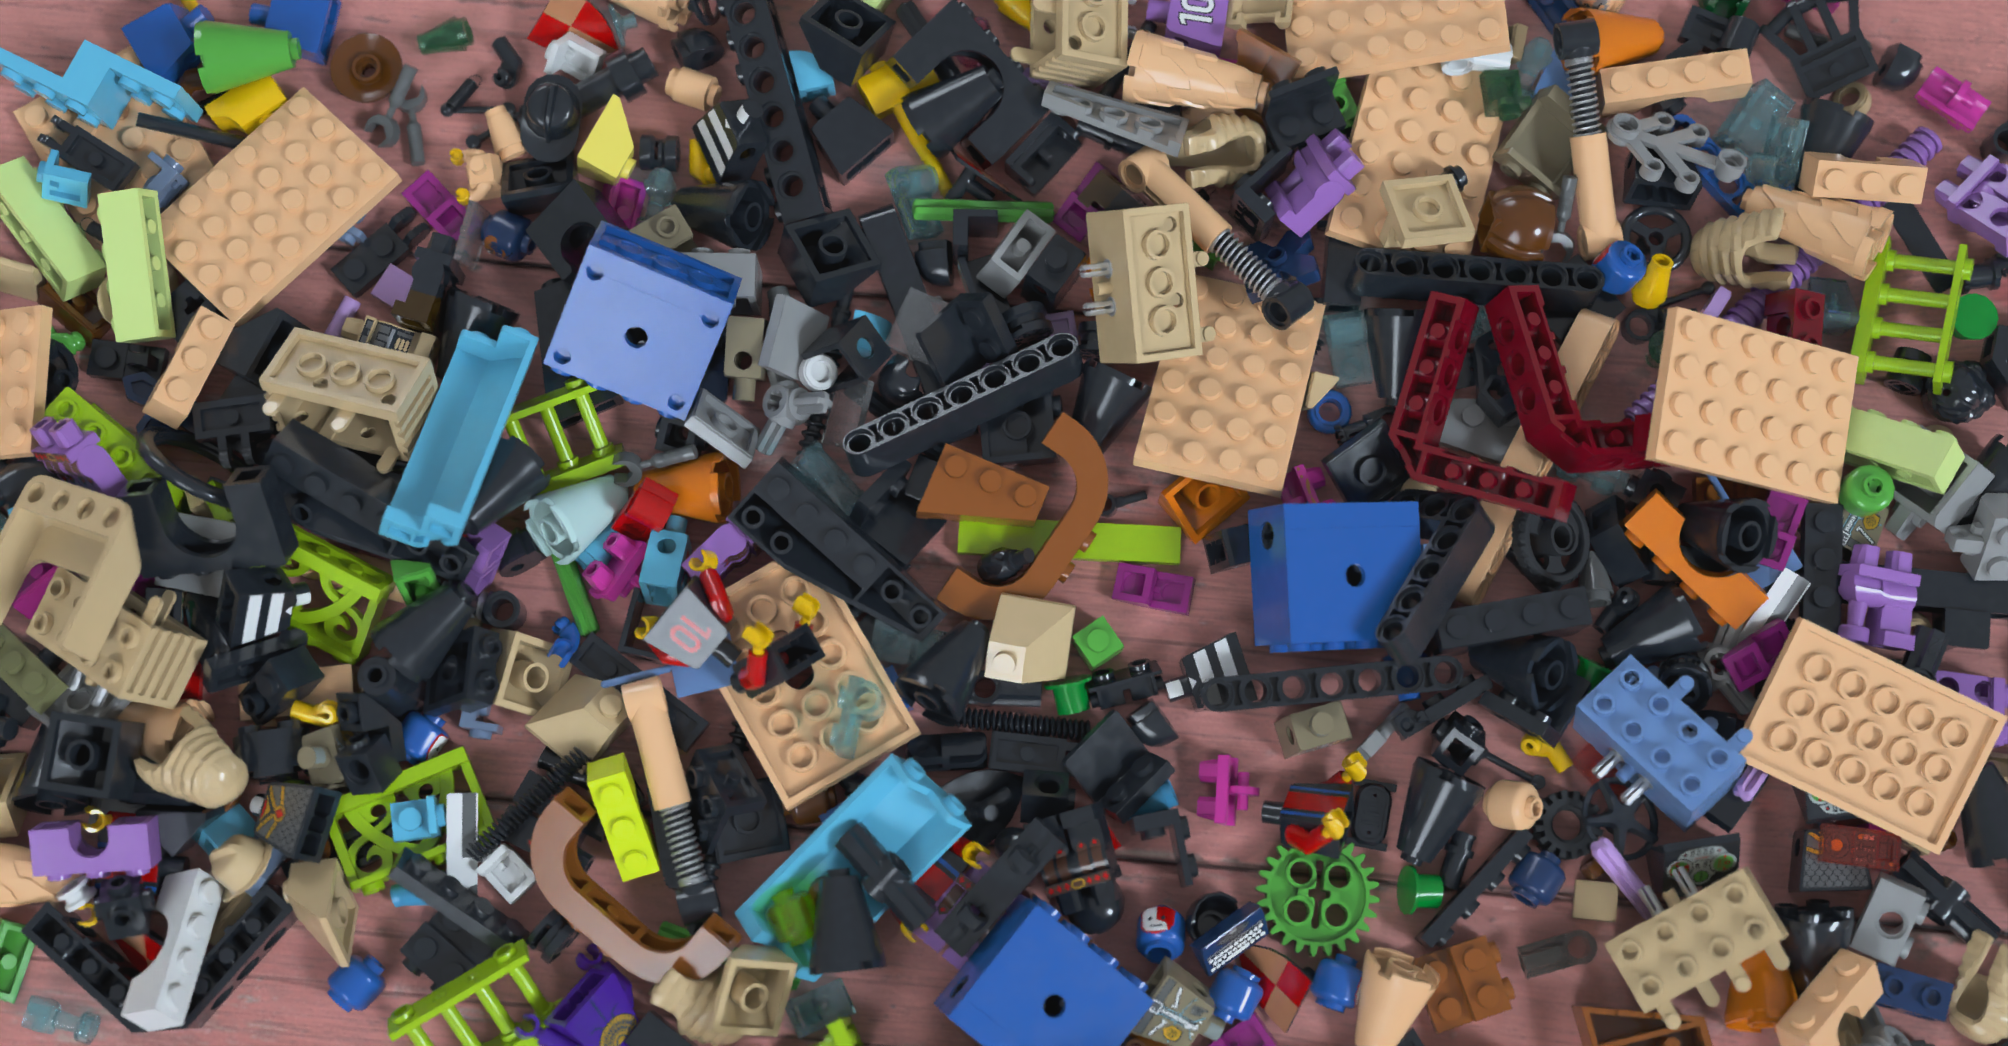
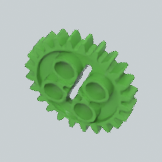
(1351, 898)

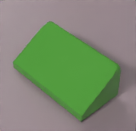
(413, 579)
(14, 958)

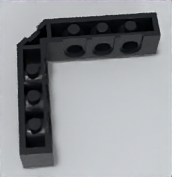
(109, 975)

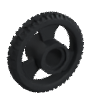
(1551, 540)

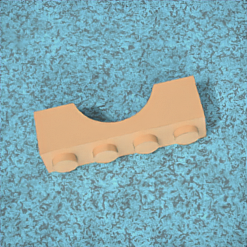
(1704, 76)

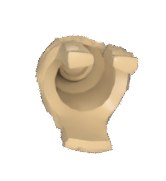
(1221, 150)
(1721, 245)
(198, 767)
(1978, 1000)
(691, 1004)

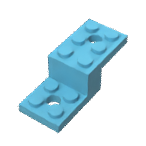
(98, 86)

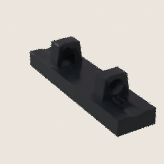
(1000, 886)

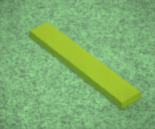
(1112, 543)

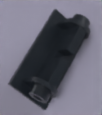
(1137, 677)

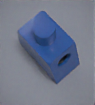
(308, 20)
(166, 39)

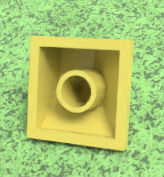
(609, 147)

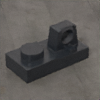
(115, 360)

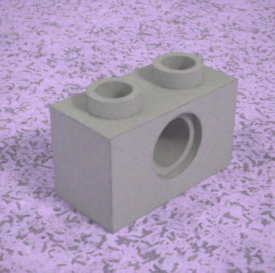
(1015, 254)
(1889, 895)

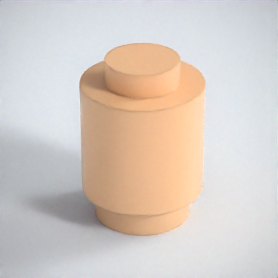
(693, 88)

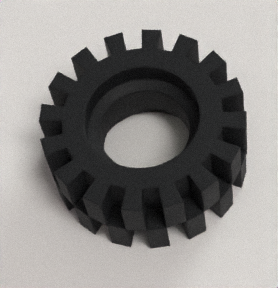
(1544, 832)

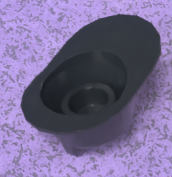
(551, 118)

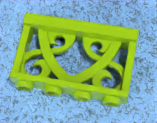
(114, 439)
(357, 579)
(357, 809)

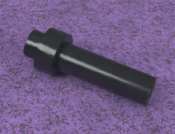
(622, 76)

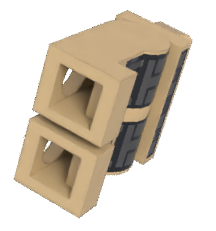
(391, 337)

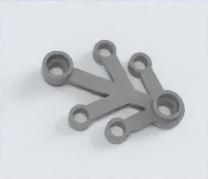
(1633, 133)

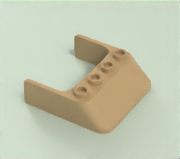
(78, 533)

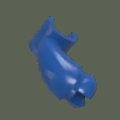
(567, 642)

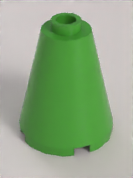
(241, 54)

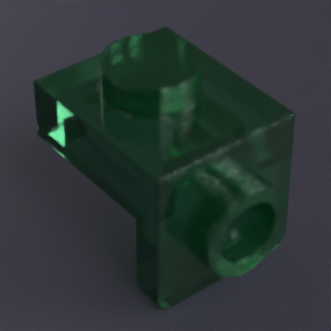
(1503, 94)

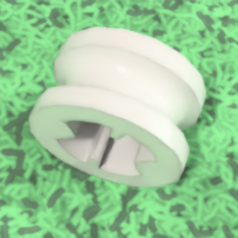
(76, 893)

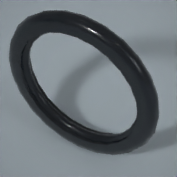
(165, 468)

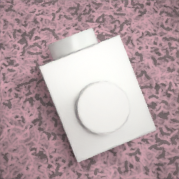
(573, 56)
(507, 872)

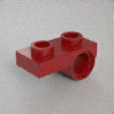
(645, 510)

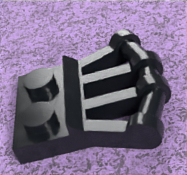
(1830, 64)

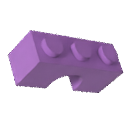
(61, 850)

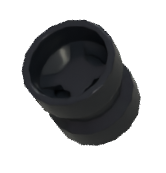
(659, 153)
(1906, 383)

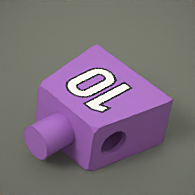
(1193, 22)

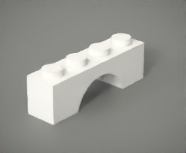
(164, 990)

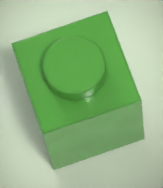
(1097, 643)

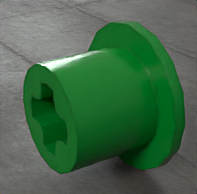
(1975, 317)
(1592, 671)
(1070, 694)
(1418, 890)

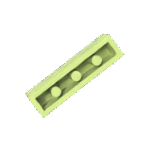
(48, 232)
(136, 265)
(1903, 450)

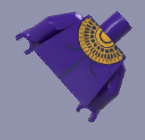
(593, 1012)

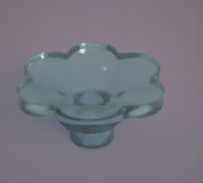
(622, 23)

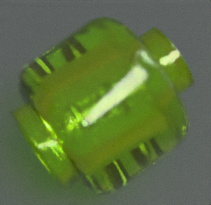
(792, 916)

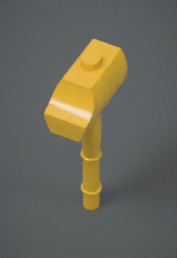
(883, 95)
(246, 105)

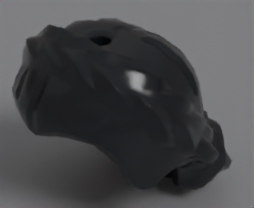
(1968, 395)

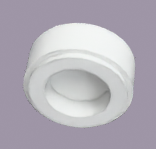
(818, 372)

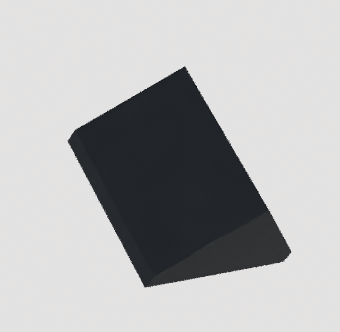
(532, 184)

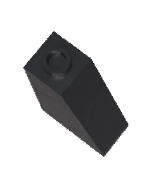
(549, 308)

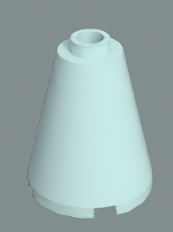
(574, 516)

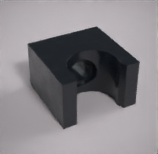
(569, 225)

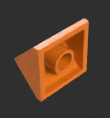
(1200, 505)

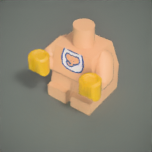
(483, 174)

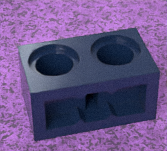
(1913, 994)

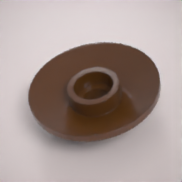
(358, 55)

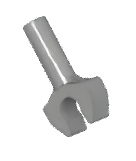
(1380, 734)

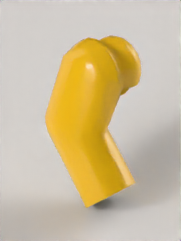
(698, 165)
(320, 714)
(1557, 755)

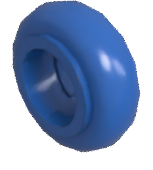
(1343, 405)

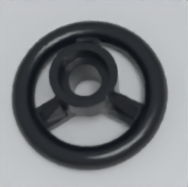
(1680, 227)

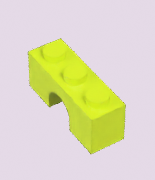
(621, 817)

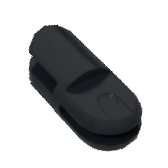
(949, 751)

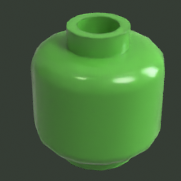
(1866, 490)

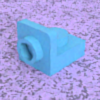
(63, 183)
(418, 819)

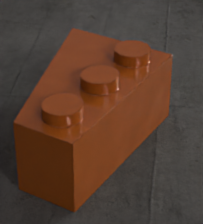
(980, 491)
(1635, 1028)

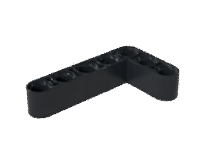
(1457, 537)

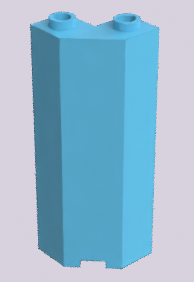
(459, 438)
(899, 809)

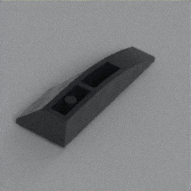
(346, 500)
(828, 549)

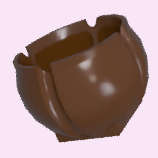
(1516, 223)

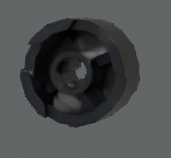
(271, 752)

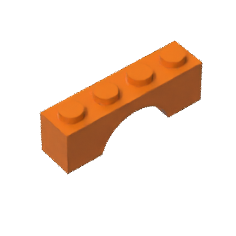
(1728, 593)

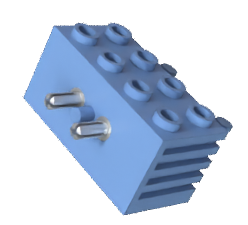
(1646, 738)

